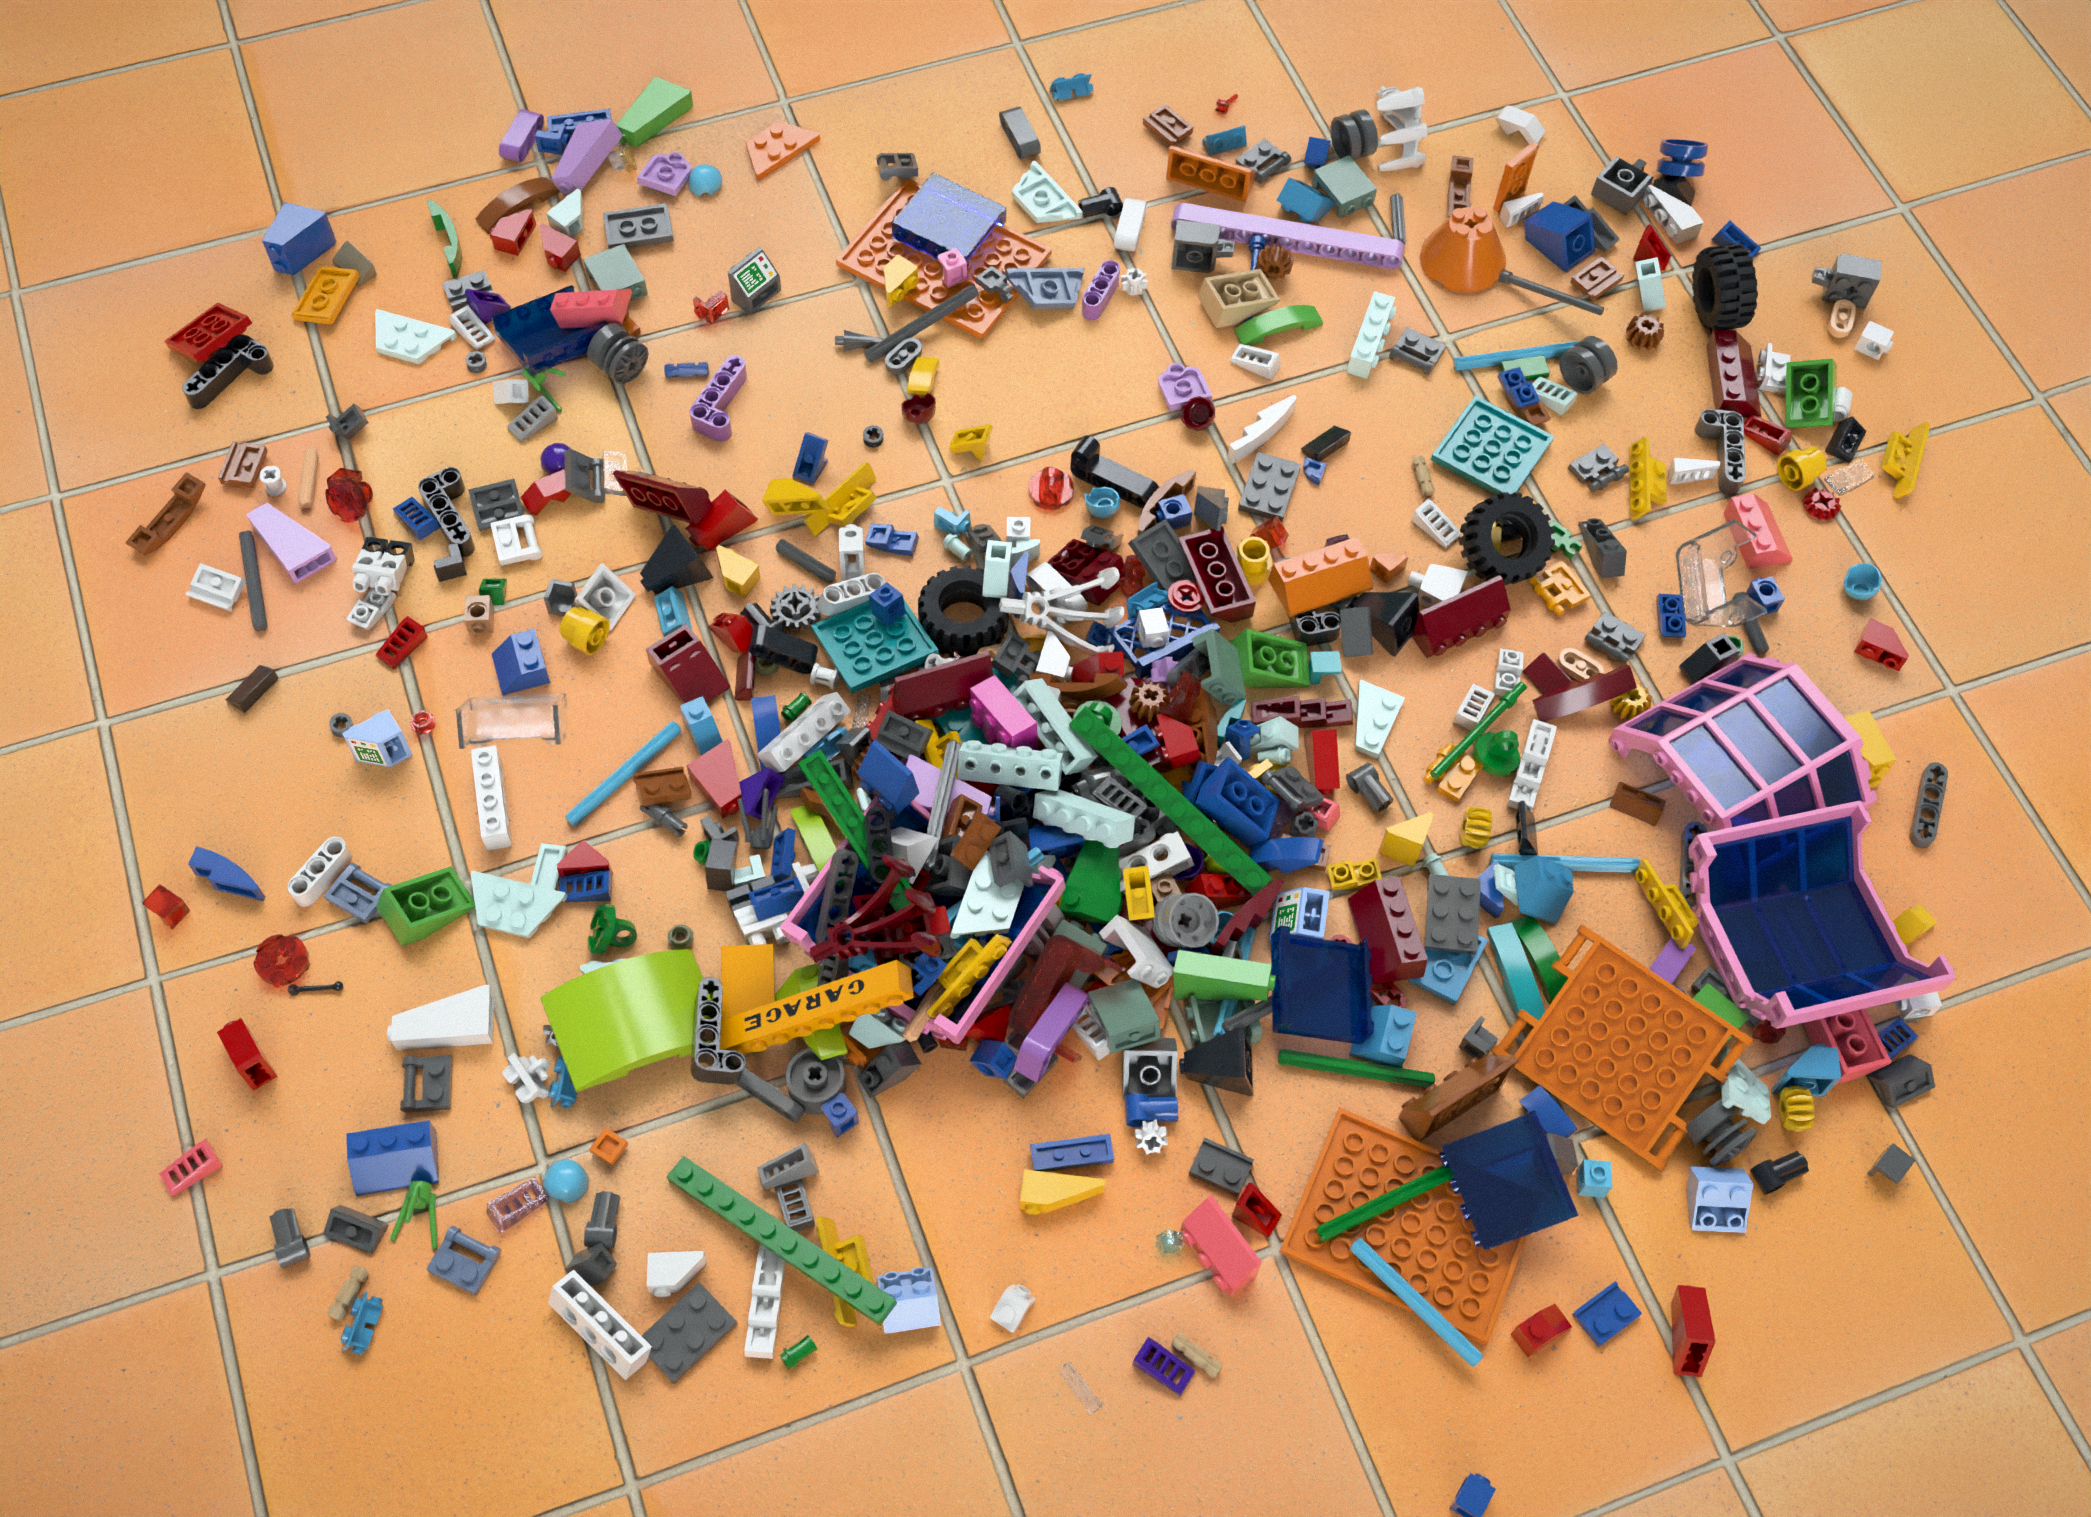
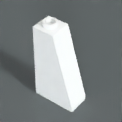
(447, 1022)

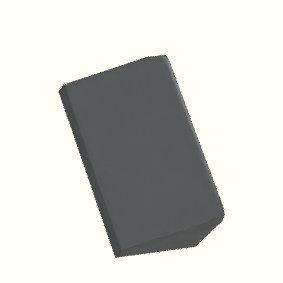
(1356, 632)
(355, 1228)

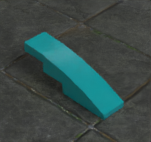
(1515, 970)

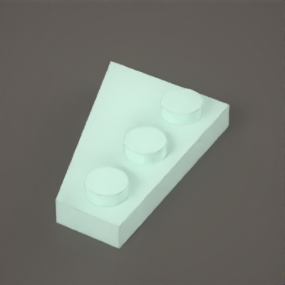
(1375, 717)

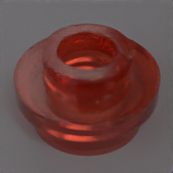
(418, 718)

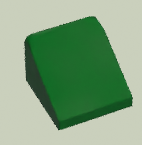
(495, 588)

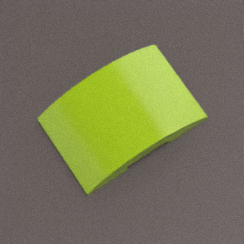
(625, 1015)

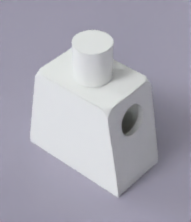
(851, 543)
(1437, 584)

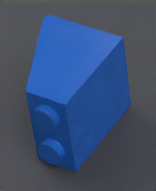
(1561, 234)
(297, 238)

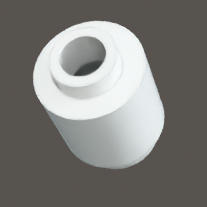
(1842, 403)

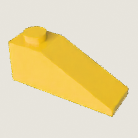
(789, 497)
(1053, 1191)

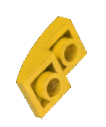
(922, 375)
(1353, 875)

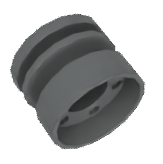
(617, 353)
(1720, 1132)

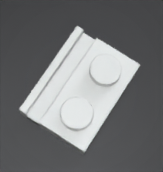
(215, 587)

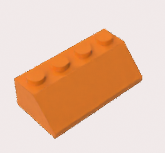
(1209, 173)
(1321, 576)

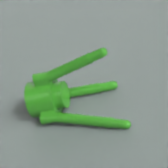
(539, 378)
(417, 1197)

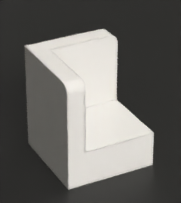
(510, 391)

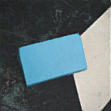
(671, 610)

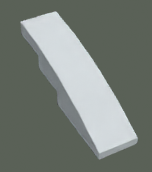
(1266, 425)
(1532, 764)
(765, 1305)

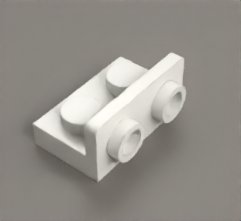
(1772, 370)

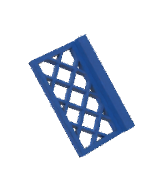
(1177, 648)

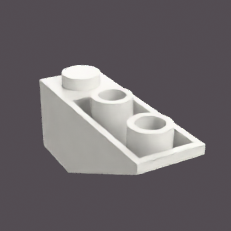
(1675, 216)

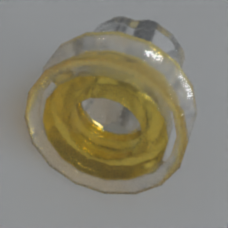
(623, 159)

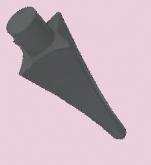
(855, 341)

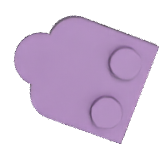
(665, 173)
(1181, 385)

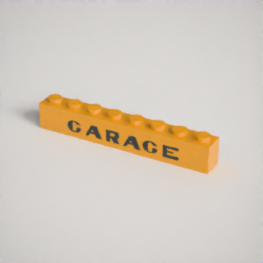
(817, 1008)

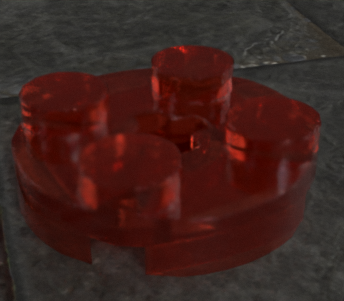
(284, 973)

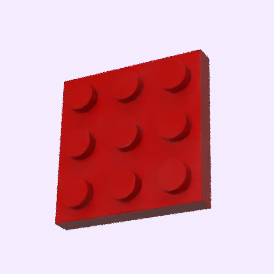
(208, 332)

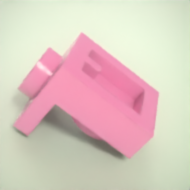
(953, 267)

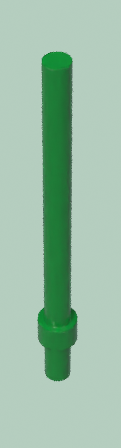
(1506, 702)

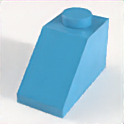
(700, 725)

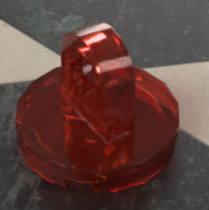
(1051, 488)
(348, 498)

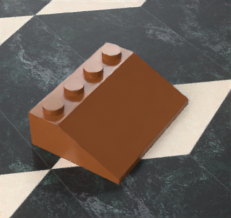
(1456, 1095)

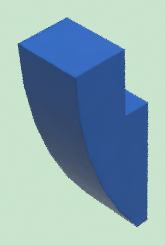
(765, 721)
(1286, 853)
(224, 874)

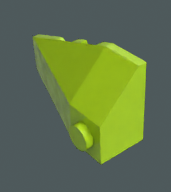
(823, 1042)

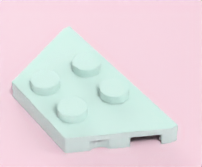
(1043, 197)
(408, 337)
(512, 904)
(985, 905)
(1745, 1091)

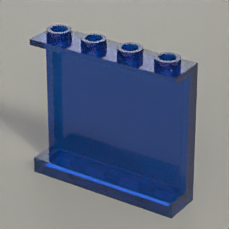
(946, 218)
(537, 338)
(1321, 988)
(1508, 1181)

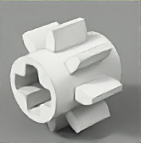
(1134, 281)
(1151, 1137)

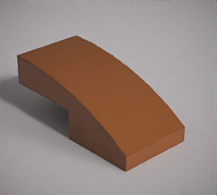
(1533, 414)

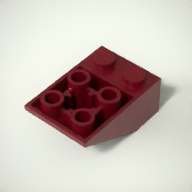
(1082, 563)
(687, 666)

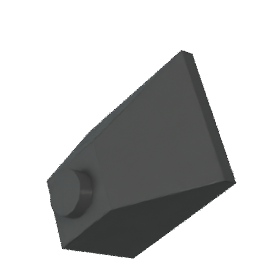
(948, 875)

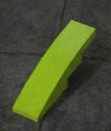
(814, 836)

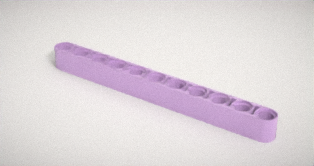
(1297, 236)

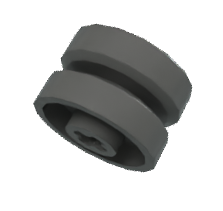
(1354, 135)
(1588, 364)
(814, 1080)

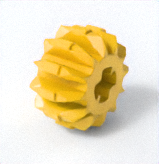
(1632, 702)
(1476, 827)
(1796, 1108)

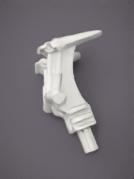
(1405, 114)
(1111, 617)

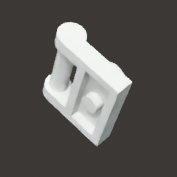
(508, 541)

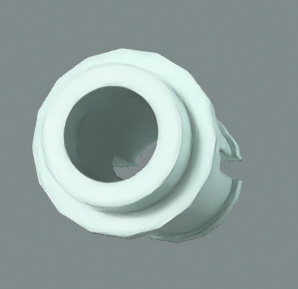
(953, 544)
(1278, 756)
(1434, 864)

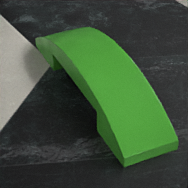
(1276, 321)

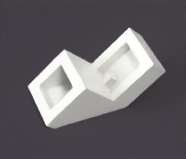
(1514, 119)

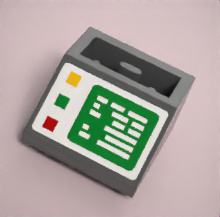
(753, 281)

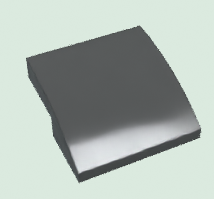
(495, 503)

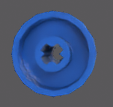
(1682, 157)

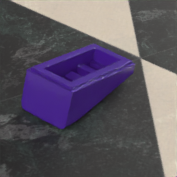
(1148, 1368)

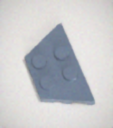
(1047, 286)

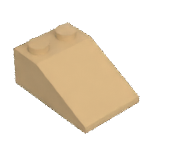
(1236, 296)

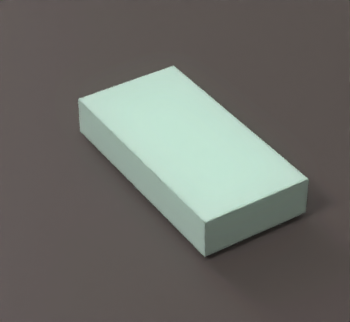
(545, 869)

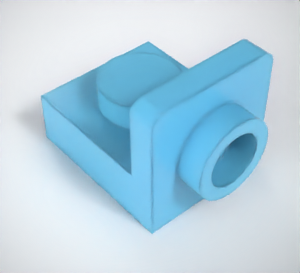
(950, 523)

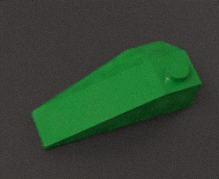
(1093, 885)

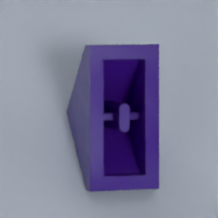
(485, 304)
(753, 788)

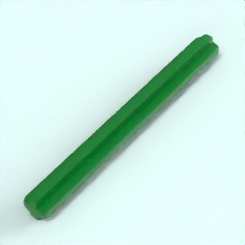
(1356, 1068)
(1383, 1203)

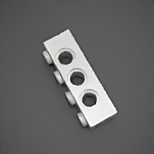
(804, 732)
(491, 798)
(1169, 844)
(599, 1324)

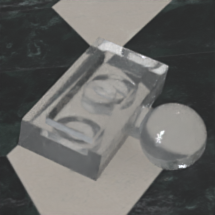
(610, 462)

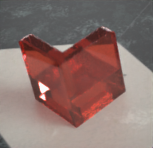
(1272, 531)
(167, 906)

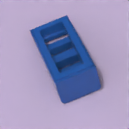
(1732, 234)
(424, 528)
(594, 894)
(1899, 1046)

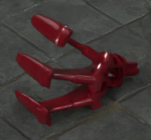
(883, 925)

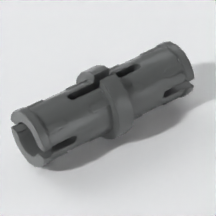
(665, 818)

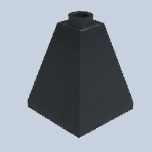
(673, 564)
(1391, 617)
(1222, 1062)

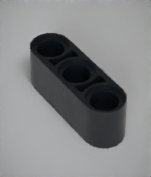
(783, 649)
(873, 834)

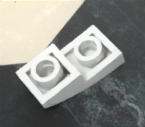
(371, 609)
(1508, 671)

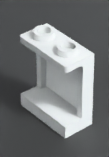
(1150, 964)

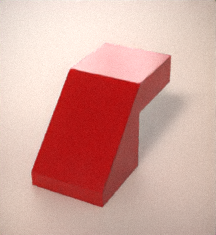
(544, 490)

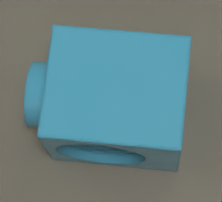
(1594, 1178)

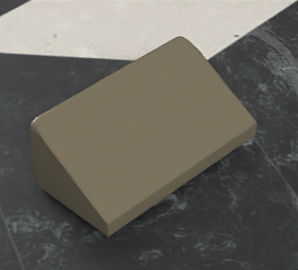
(351, 258)

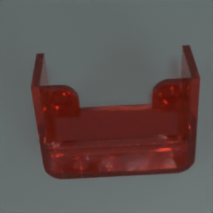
(1052, 970)

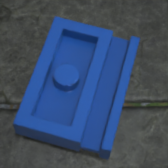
(1607, 1314)

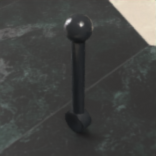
(293, 989)

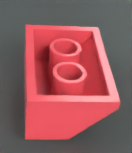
(590, 307)
(1755, 514)
(1856, 1039)
(1220, 1246)

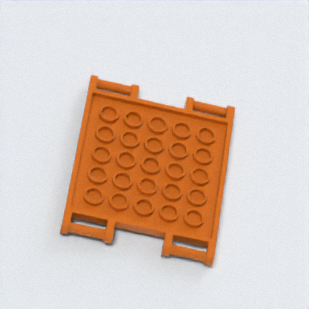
(1622, 1046)

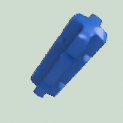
(686, 369)

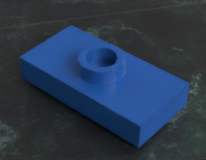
(783, 855)

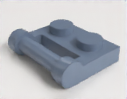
(353, 898)
(460, 1269)

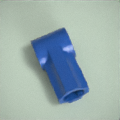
(1141, 1108)

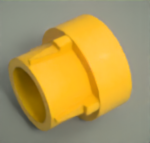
(1800, 467)
(1254, 559)
(584, 629)

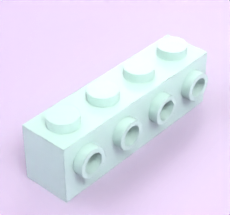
(1370, 336)
(1054, 725)
(1010, 765)
(1084, 817)

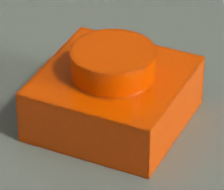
(608, 1146)

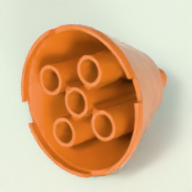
(1464, 251)

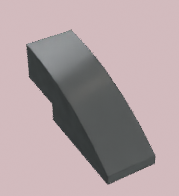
(1603, 234)
(795, 779)

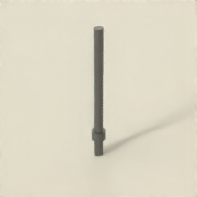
(1508, 278)

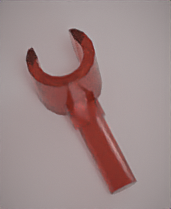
(1223, 105)

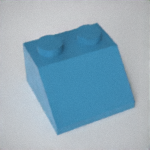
(1304, 200)
(1543, 888)
(1390, 1036)
(1816, 1070)

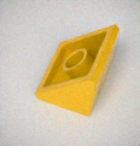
(1406, 839)

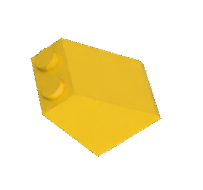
(1874, 748)

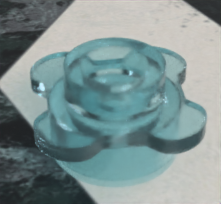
(1169, 1241)

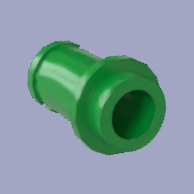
(796, 707)
(798, 1352)

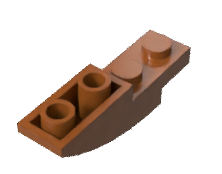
(1204, 729)

